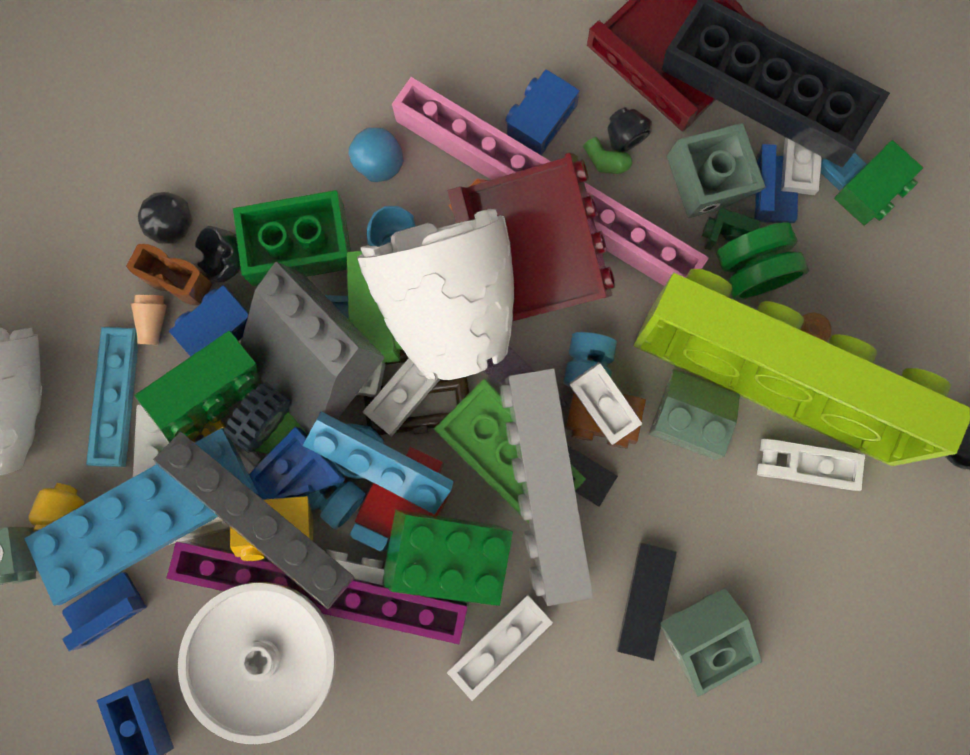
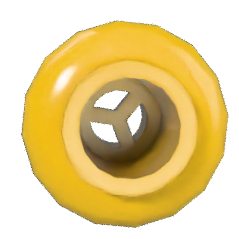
(53, 504)

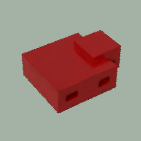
(380, 504)

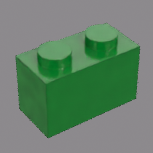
(878, 183)

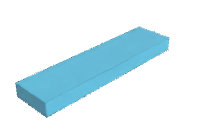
(113, 397)

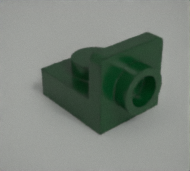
(728, 224)

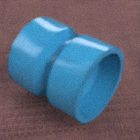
(585, 346)
(339, 505)

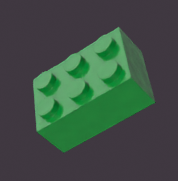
(297, 232)
(200, 388)
(447, 558)

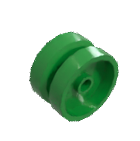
(762, 260)

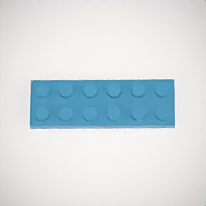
(124, 525)

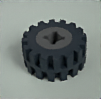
(257, 417)

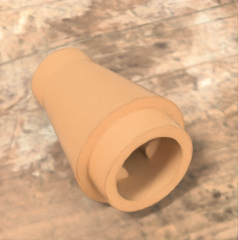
(148, 318)

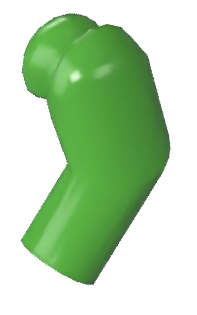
(607, 161)

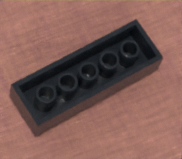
(773, 81)

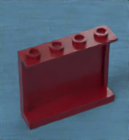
(635, 48)
(549, 233)

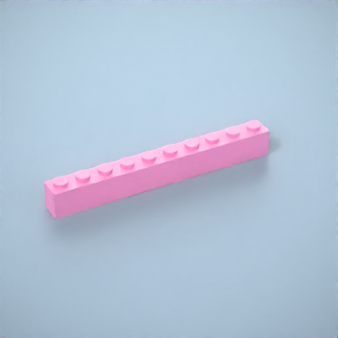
(498, 155)

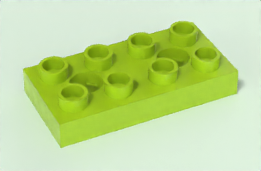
(799, 376)

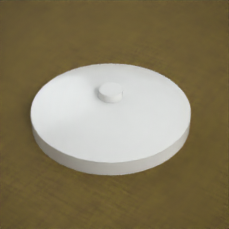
(257, 663)

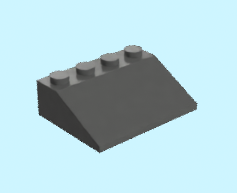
(306, 346)

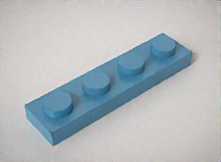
(378, 463)

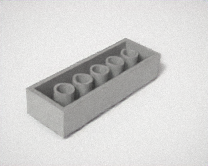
(548, 487)

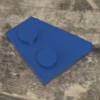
(293, 470)

